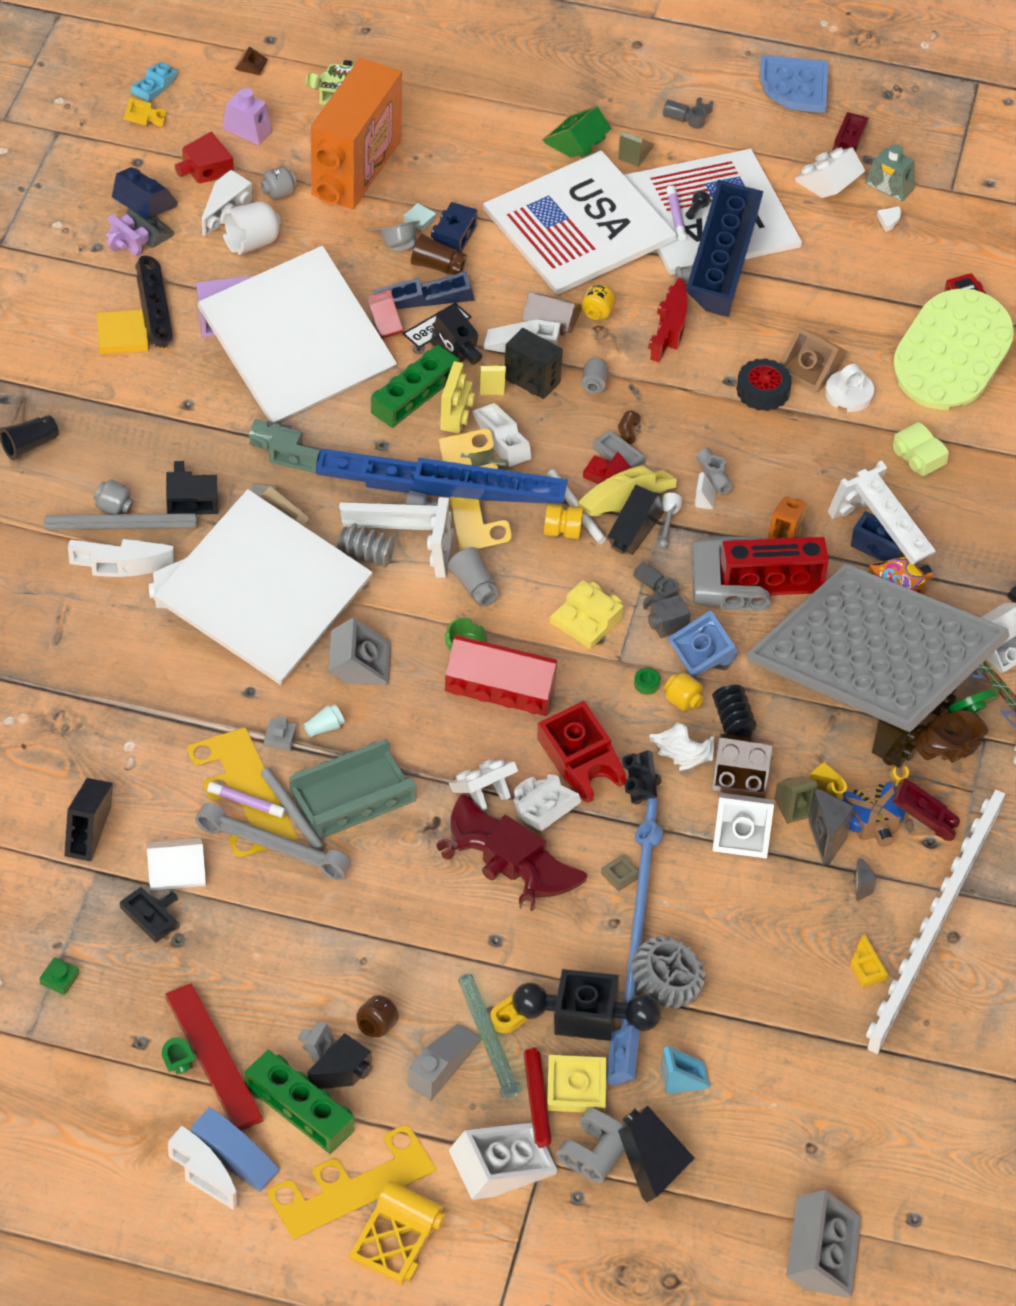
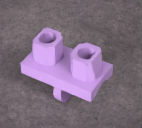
(122, 235)

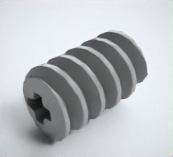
(366, 545)

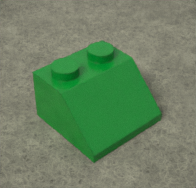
(579, 133)

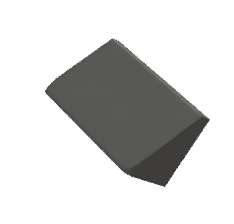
(157, 230)

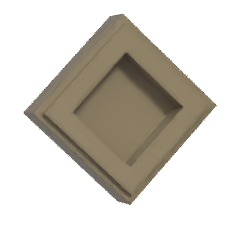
(620, 873)

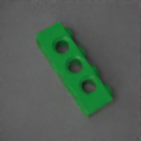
(412, 386)
(326, 1132)

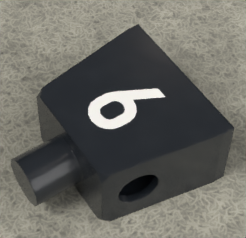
(456, 335)

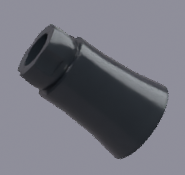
(27, 436)

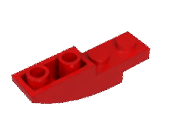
(671, 321)

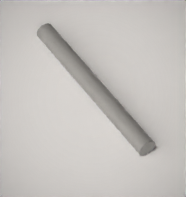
(292, 809)

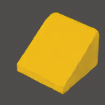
(824, 775)

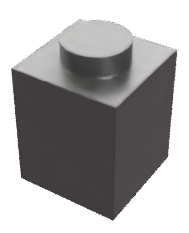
(668, 616)

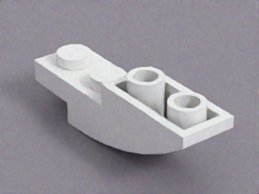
(115, 561)

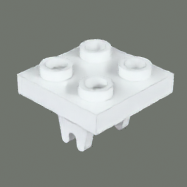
(489, 773)

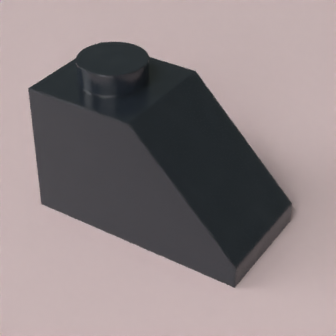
(341, 1064)

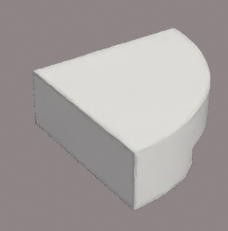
(889, 217)

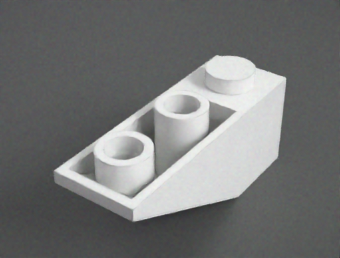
(227, 193)
(498, 337)

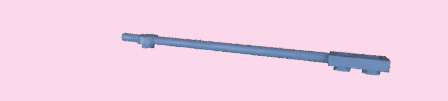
(625, 1041)

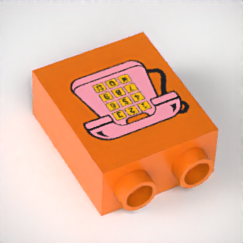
(356, 133)

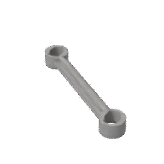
(332, 864)

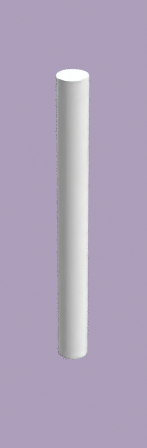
(587, 520)

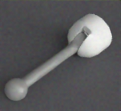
(671, 504)

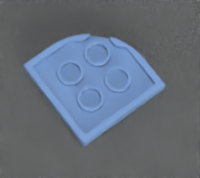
(795, 82)

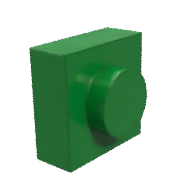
(59, 976)

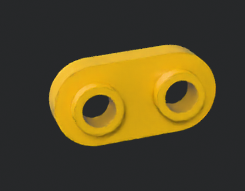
(506, 1011)

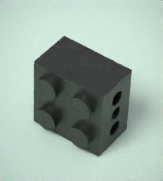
(533, 363)

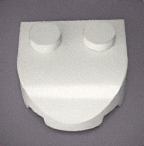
(543, 801)

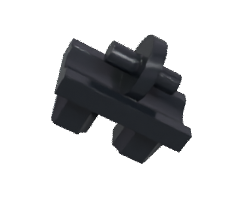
(642, 776)

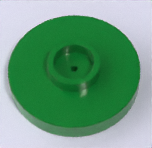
(975, 702)

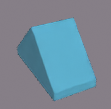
(682, 1072)

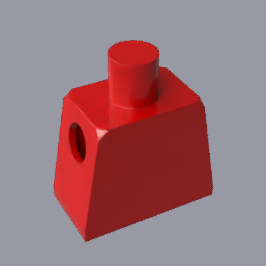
(205, 159)

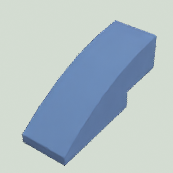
(235, 1149)

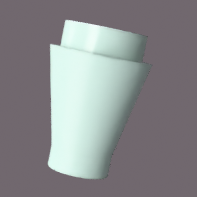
(324, 721)

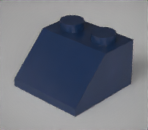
(142, 193)

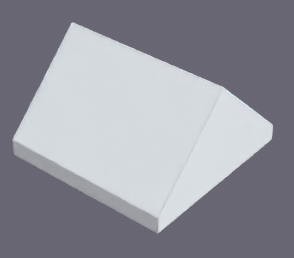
(176, 864)

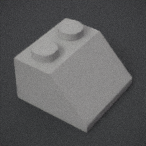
(359, 654)

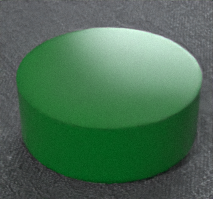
(647, 681)

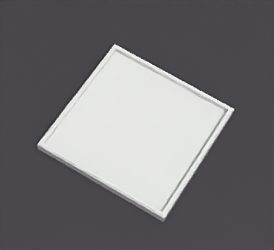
(297, 335)
(263, 586)

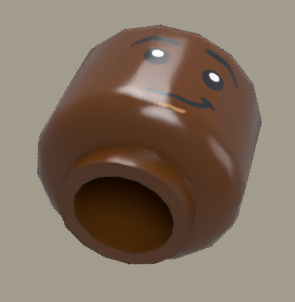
(377, 1016)

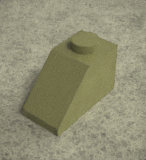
(795, 798)

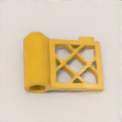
(412, 1213)

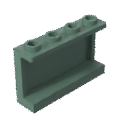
(351, 789)

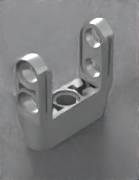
(707, 579)

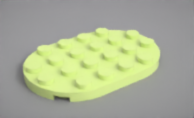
(953, 349)

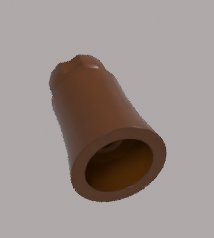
(437, 256)

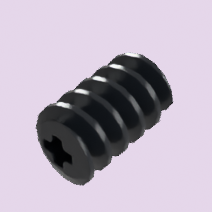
(734, 710)

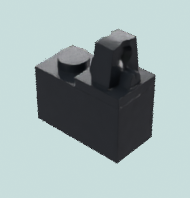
(190, 492)

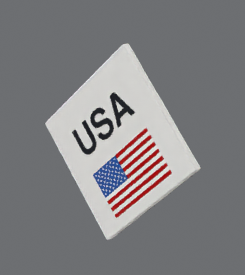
(579, 222)
(772, 229)

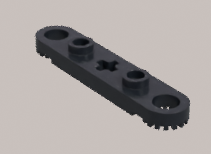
(153, 301)

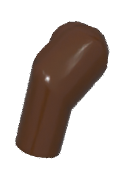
(628, 420)

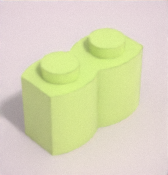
(920, 449)

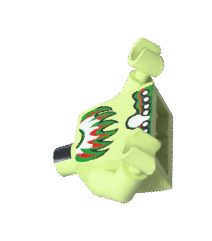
(329, 81)

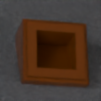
(251, 62)

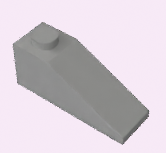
(441, 1061)

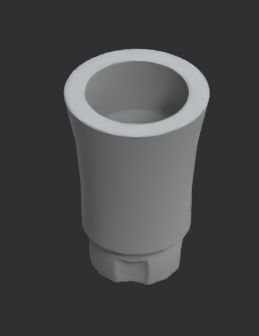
(474, 576)

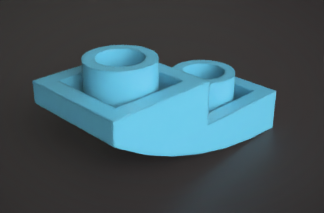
(156, 81)

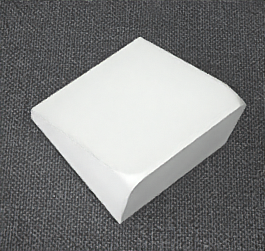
(705, 493)

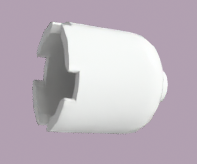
(250, 227)

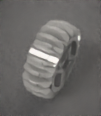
(668, 971)

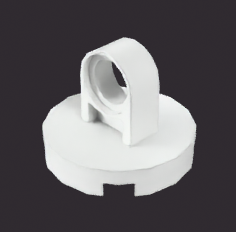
(849, 389)

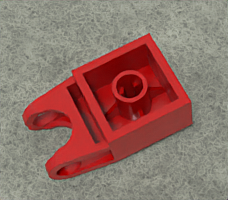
(580, 749)

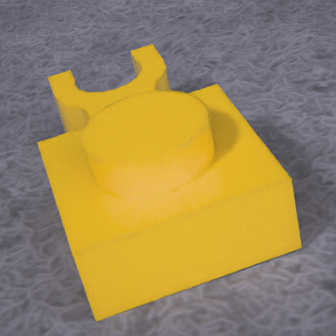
(141, 112)

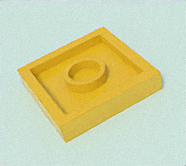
(121, 332)

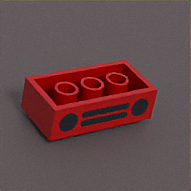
(775, 565)

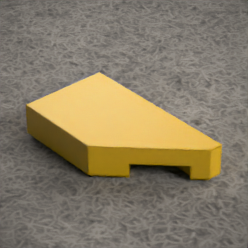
(867, 965)

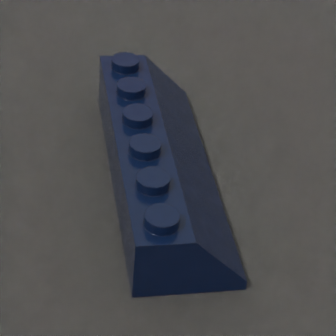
(724, 246)

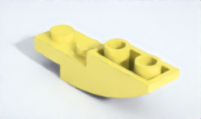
(614, 491)

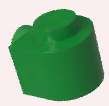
(177, 1055)

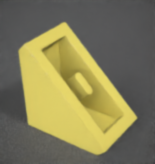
(491, 379)

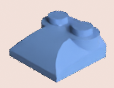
(703, 645)

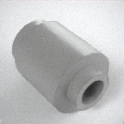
(594, 375)

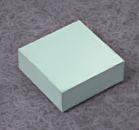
(421, 214)

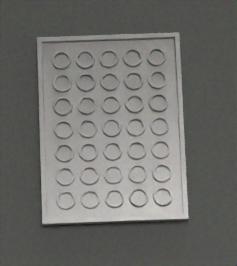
(878, 646)

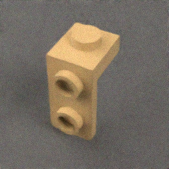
(277, 500)

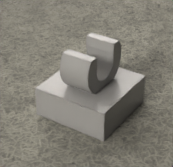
(280, 734)
(317, 1041)

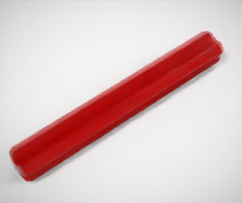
(537, 1097)

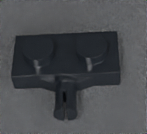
(150, 912)

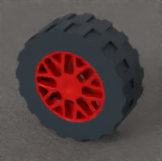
(764, 384)

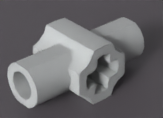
(715, 470)

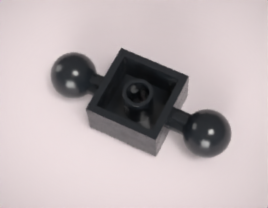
(586, 1005)

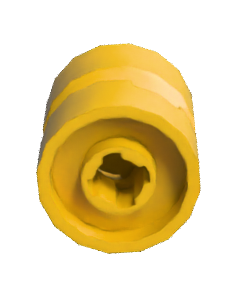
(563, 521)

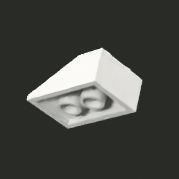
(500, 1160)

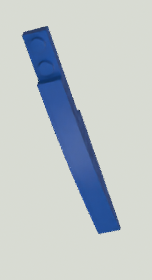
(441, 478)

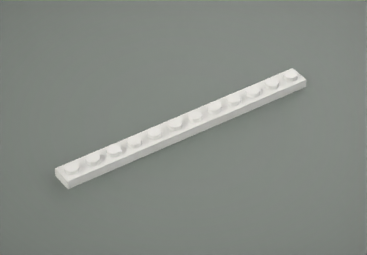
(931, 926)

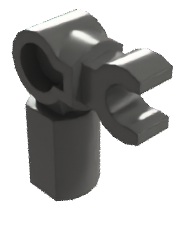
(695, 116)
(654, 580)

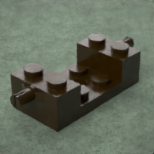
(896, 744)

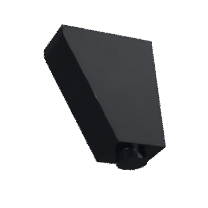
(635, 520)
(87, 818)
(652, 1152)

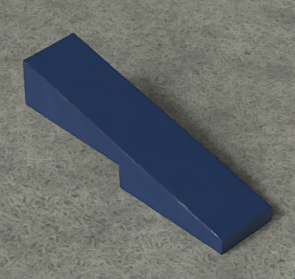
(436, 292)

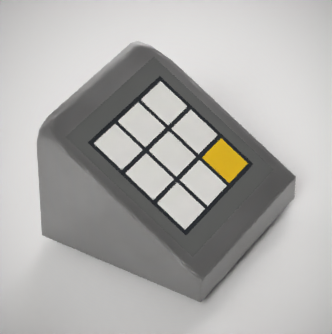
(864, 880)

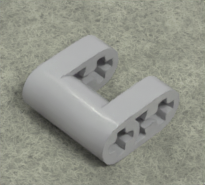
(599, 1162)

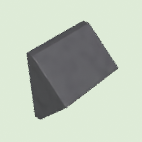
(829, 823)

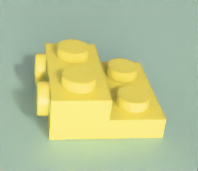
(456, 400)
(588, 614)

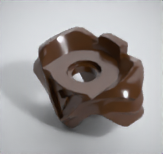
(936, 741)

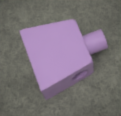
(247, 117)

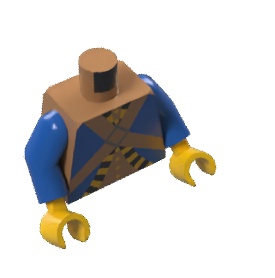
(873, 809)

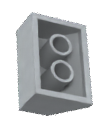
(824, 1244)

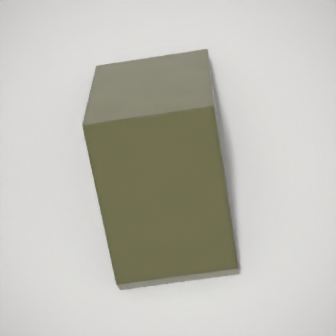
(633, 149)

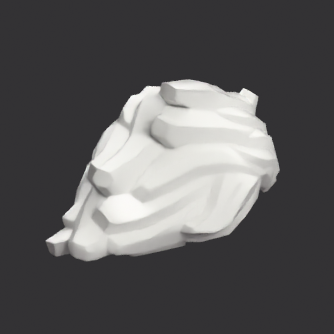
(682, 749)

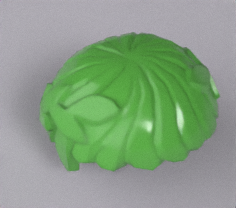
(464, 628)

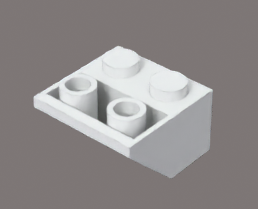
(831, 172)
(1004, 656)

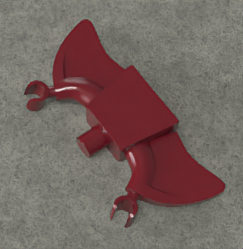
(510, 851)

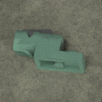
(283, 445)

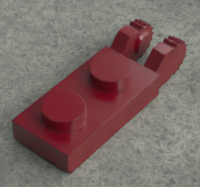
(851, 131)
(926, 809)

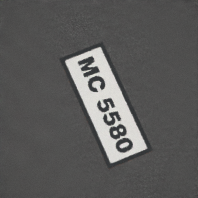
(422, 332)

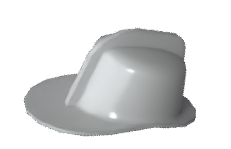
(400, 236)

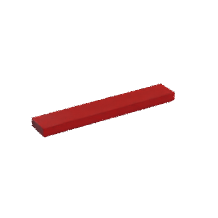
(213, 1057)

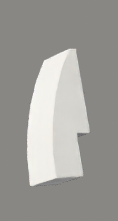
(506, 439)
(202, 1166)

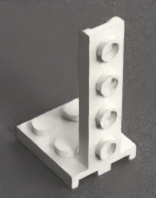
(871, 491)
(408, 517)

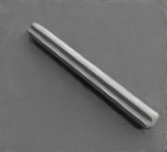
(120, 521)

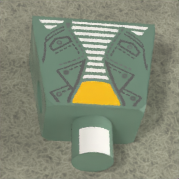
(892, 173)

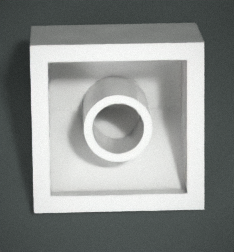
(743, 825)

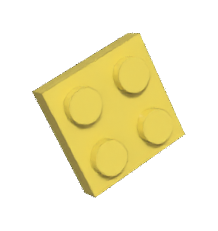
(576, 1083)

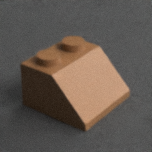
(812, 359)

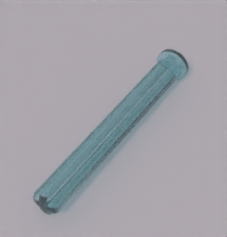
(508, 1084)

